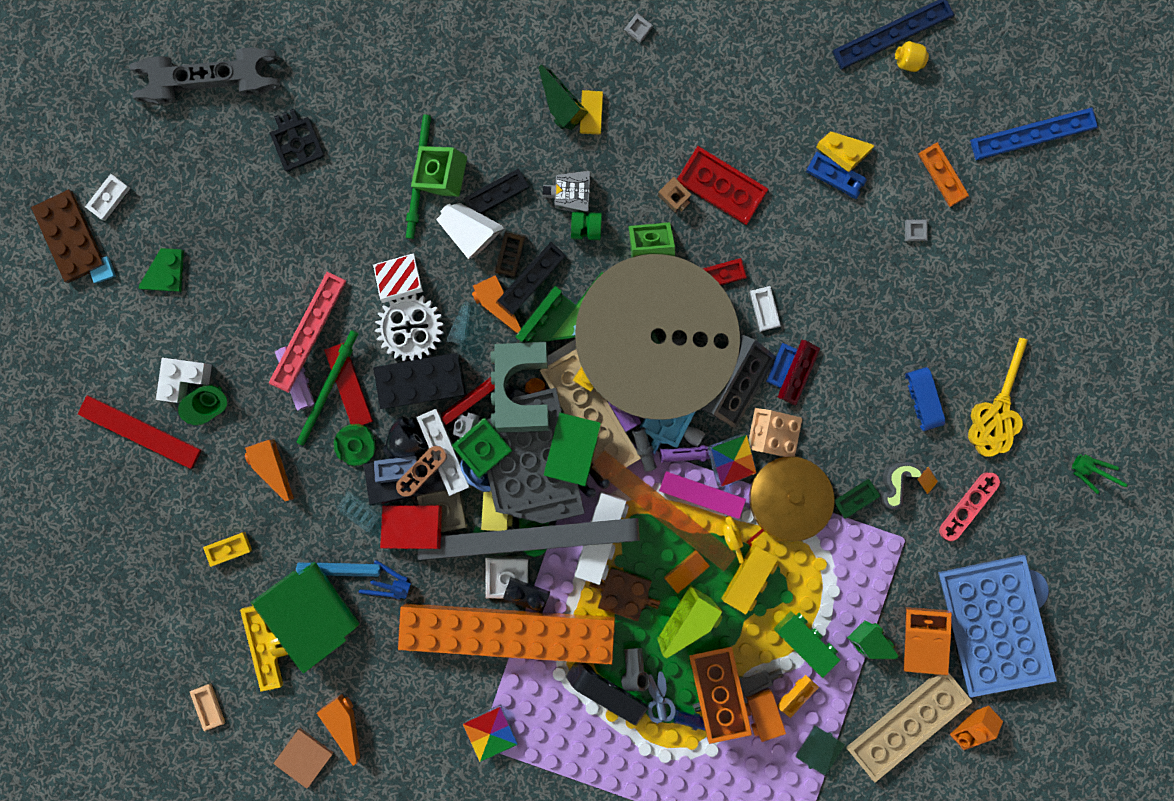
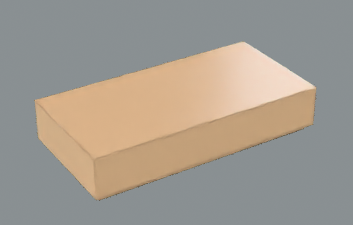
(207, 707)

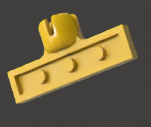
(264, 650)

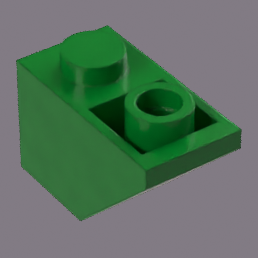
(870, 642)

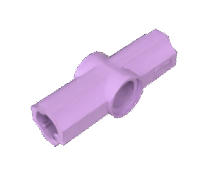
(300, 391)

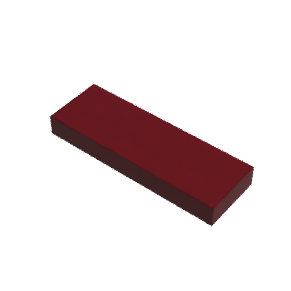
(798, 372)

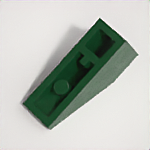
(561, 101)

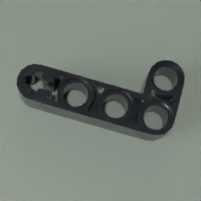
(605, 693)

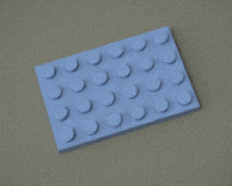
(997, 626)

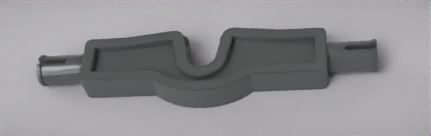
(754, 683)

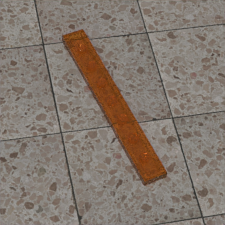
(663, 510)

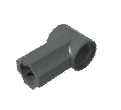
(635, 678)

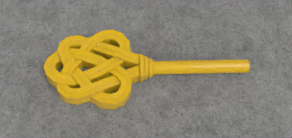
(1000, 422)

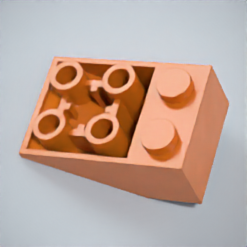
(927, 640)

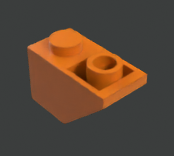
(978, 728)

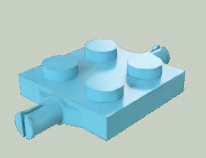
(666, 431)

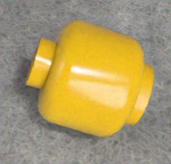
(911, 56)

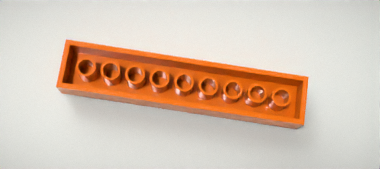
(507, 633)

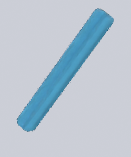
(345, 569)

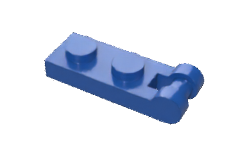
(835, 175)

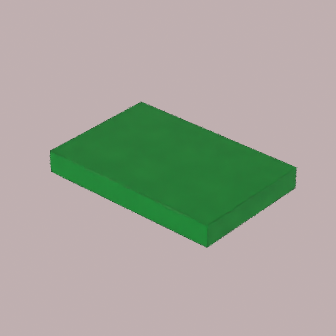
(572, 449)

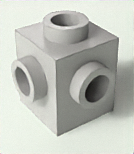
(465, 423)

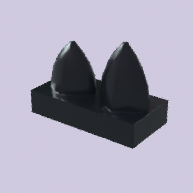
(526, 595)

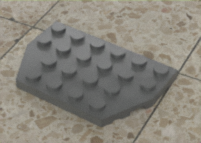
(519, 478)

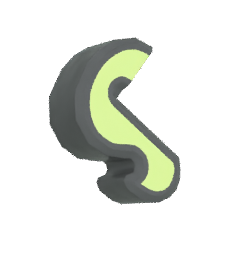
(894, 482)

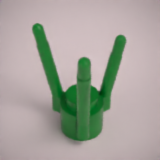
(1084, 465)

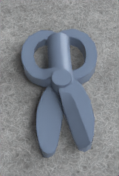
(658, 692)

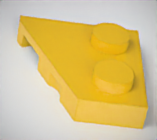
(844, 150)

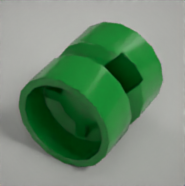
(586, 226)

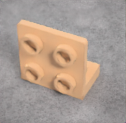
(774, 432)

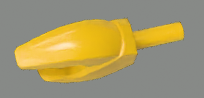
(733, 537)

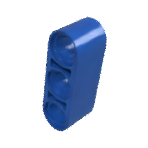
(926, 399)

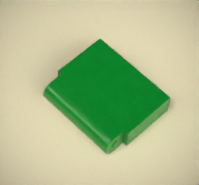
(306, 615)

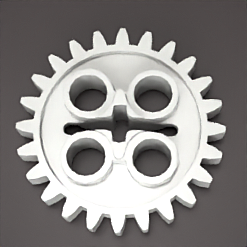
(411, 346)

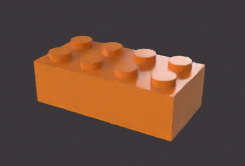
(720, 695)

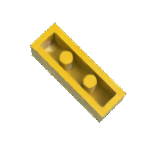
(750, 579)

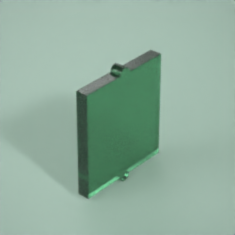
(820, 750)

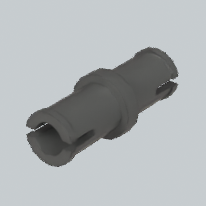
(644, 449)

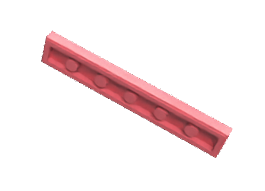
(307, 332)

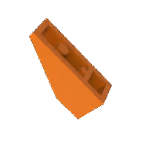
(487, 294)
(268, 465)
(341, 724)

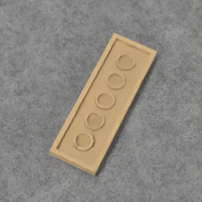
(591, 406)
(908, 725)

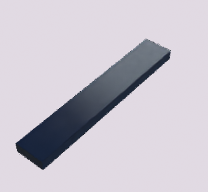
(892, 33)

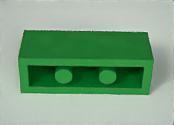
(807, 643)

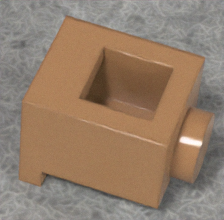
(671, 188)

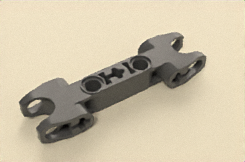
(166, 79)

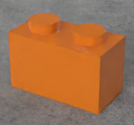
(765, 715)

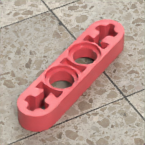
(972, 509)

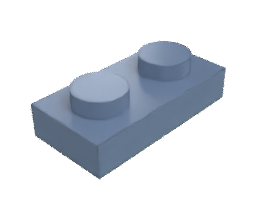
(393, 469)

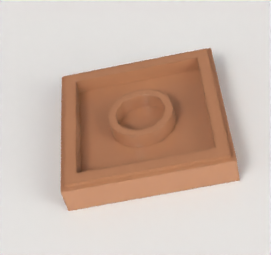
(303, 758)

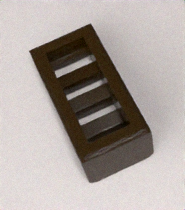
(508, 234)

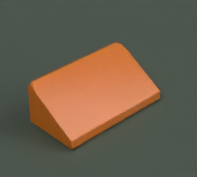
(686, 571)

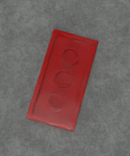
(722, 185)

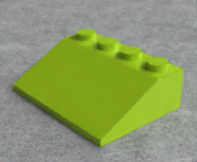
(690, 621)

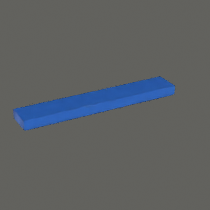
(1034, 133)

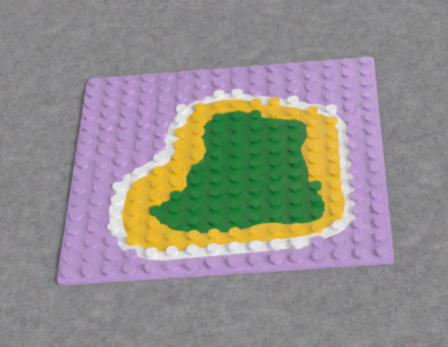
(828, 579)

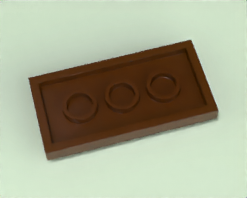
(68, 236)

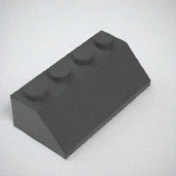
(742, 386)

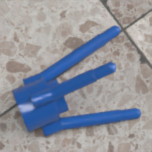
(398, 588)

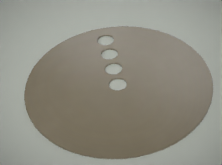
(617, 342)

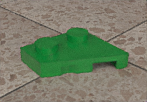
(165, 271)

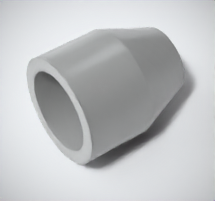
(694, 436)

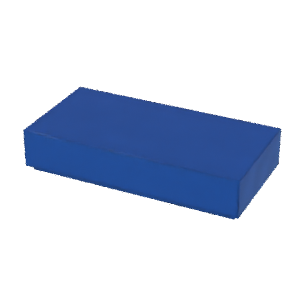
(781, 365)

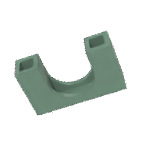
(508, 360)

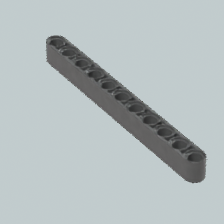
(535, 539)

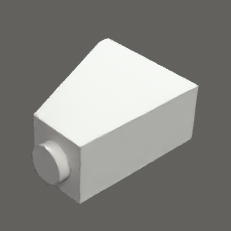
(468, 228)

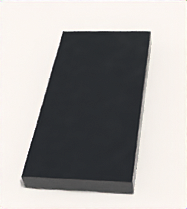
(386, 492)

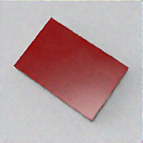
(411, 527)

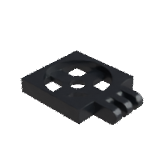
(289, 126)

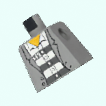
(570, 191)

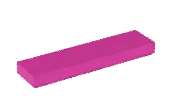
(702, 495)

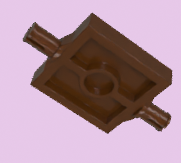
(625, 594)

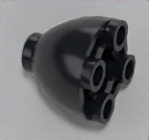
(405, 439)

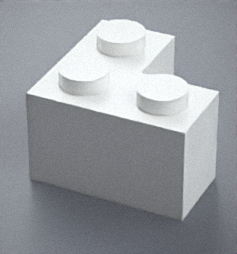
(175, 378)

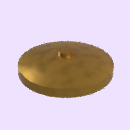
(791, 499)

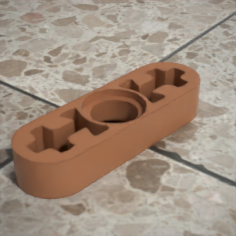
(414, 486)

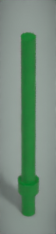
(413, 216)
(345, 351)

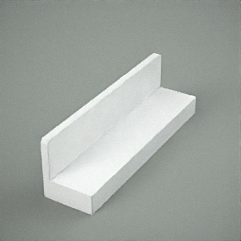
(437, 435)

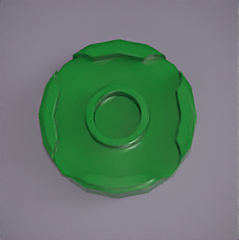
(355, 444)

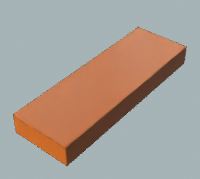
(943, 174)

